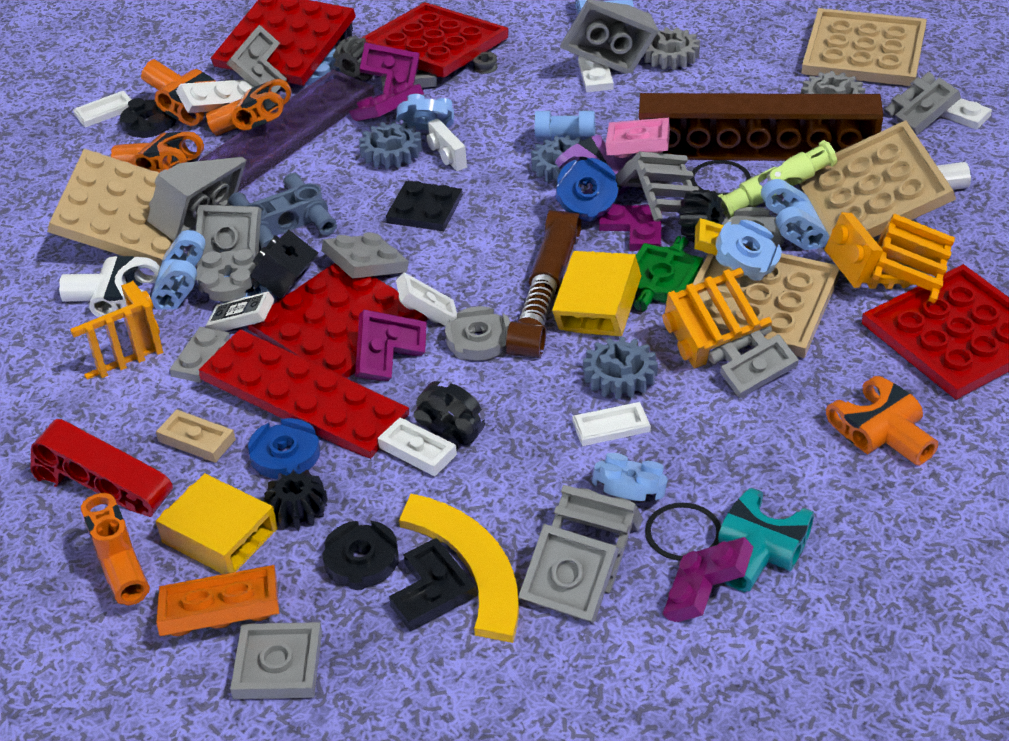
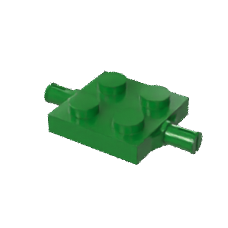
(664, 271)

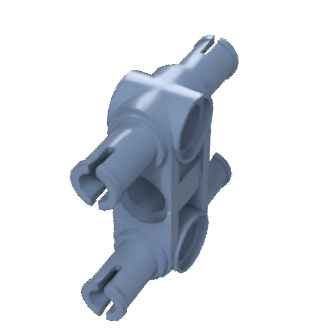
(290, 209)

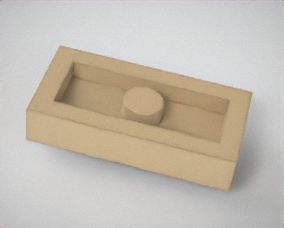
(195, 435)

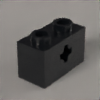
(282, 263)

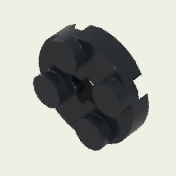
(133, 119)
(433, 413)
(360, 571)

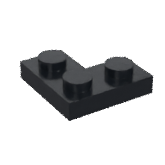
(439, 586)

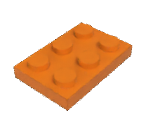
(217, 601)

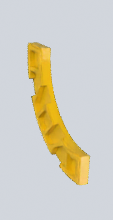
(481, 555)

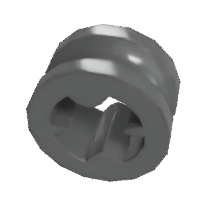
(485, 63)

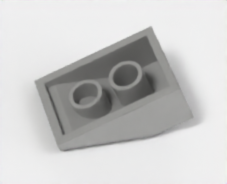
(611, 34)
(189, 185)

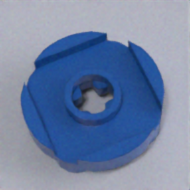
(584, 172)
(292, 433)

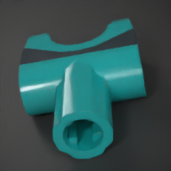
(773, 539)

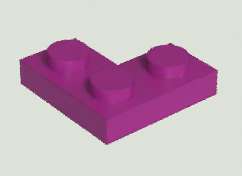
(393, 63)
(381, 104)
(635, 219)
(380, 337)
(701, 571)

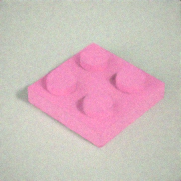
(637, 135)

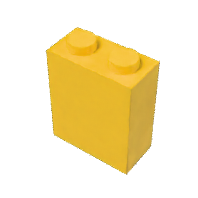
(597, 293)
(216, 524)

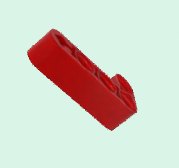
(98, 466)

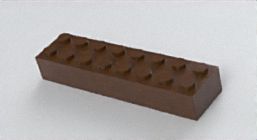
(761, 124)

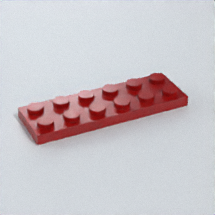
(302, 391)

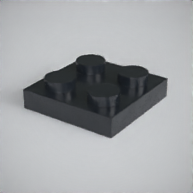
(424, 205)

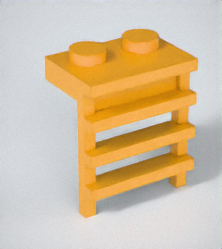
(918, 248)
(857, 254)
(693, 324)
(140, 326)

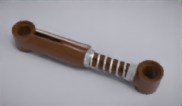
(529, 333)

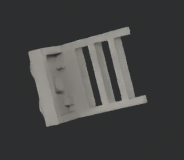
(656, 174)
(601, 512)

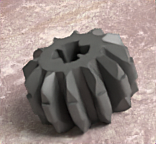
(349, 56)

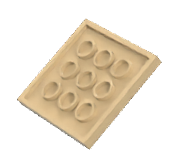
(865, 46)
(879, 179)
(110, 208)
(790, 295)

